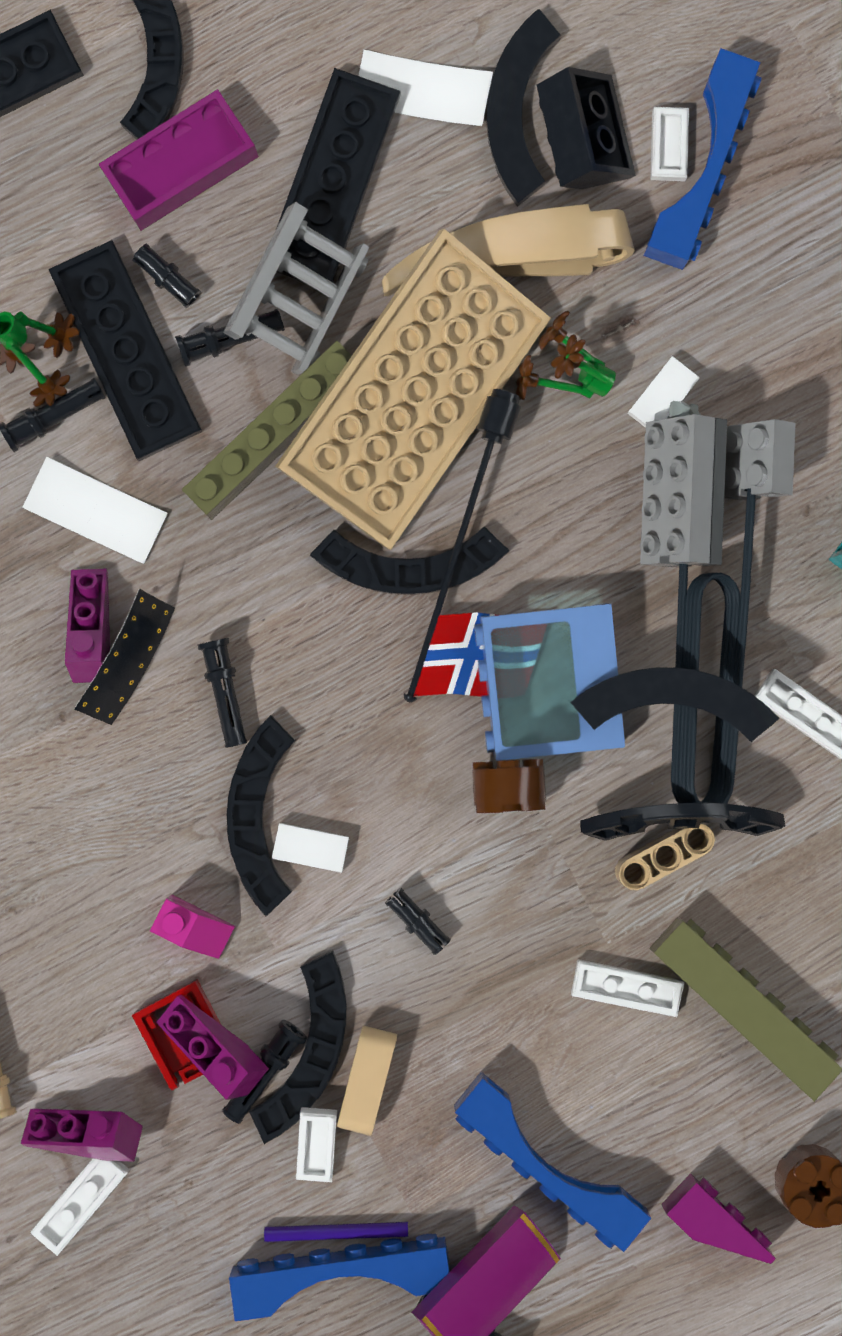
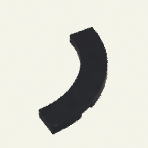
(164, 68)
(505, 105)
(407, 575)
(678, 687)
(246, 811)
(680, 816)
(320, 1053)

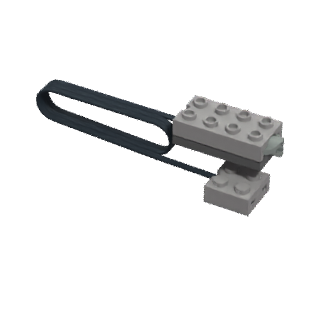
(686, 476)

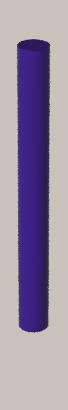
(336, 1231)

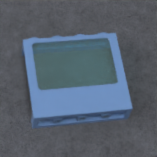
(534, 672)

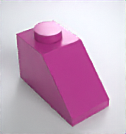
(191, 927)

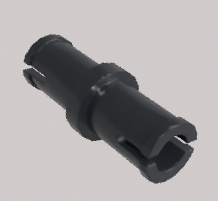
(166, 275)
(417, 921)

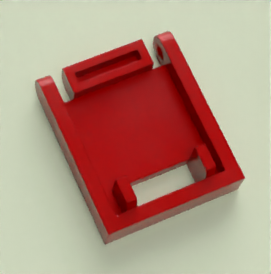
(162, 1047)

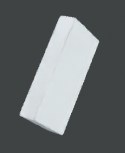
(669, 144)
(669, 385)
(310, 847)
(316, 1144)

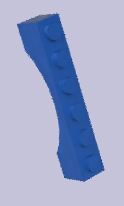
(725, 95)
(605, 1207)
(264, 1286)

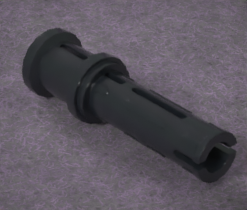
(212, 346)
(37, 421)
(234, 734)
(275, 1057)

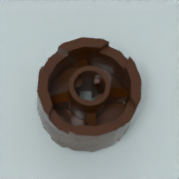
(509, 786)
(804, 1169)

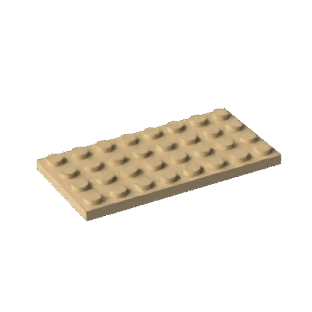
(413, 390)

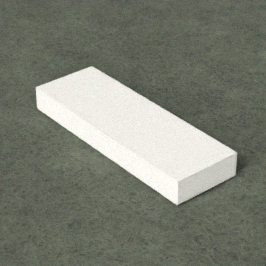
(802, 711)
(627, 988)
(78, 1203)

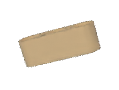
(646, 856)
(367, 1080)

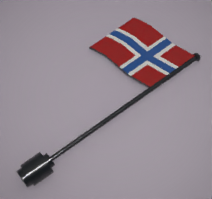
(449, 650)

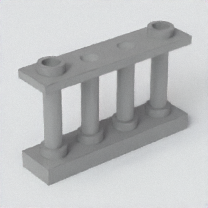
(262, 290)

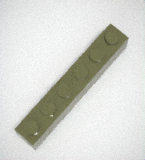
(265, 436)
(746, 1009)

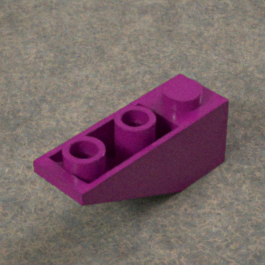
(87, 624)
(213, 1049)
(83, 1133)
(708, 1221)

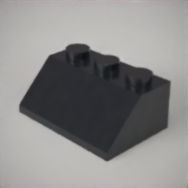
(585, 128)

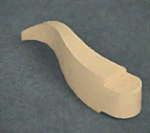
(538, 243)

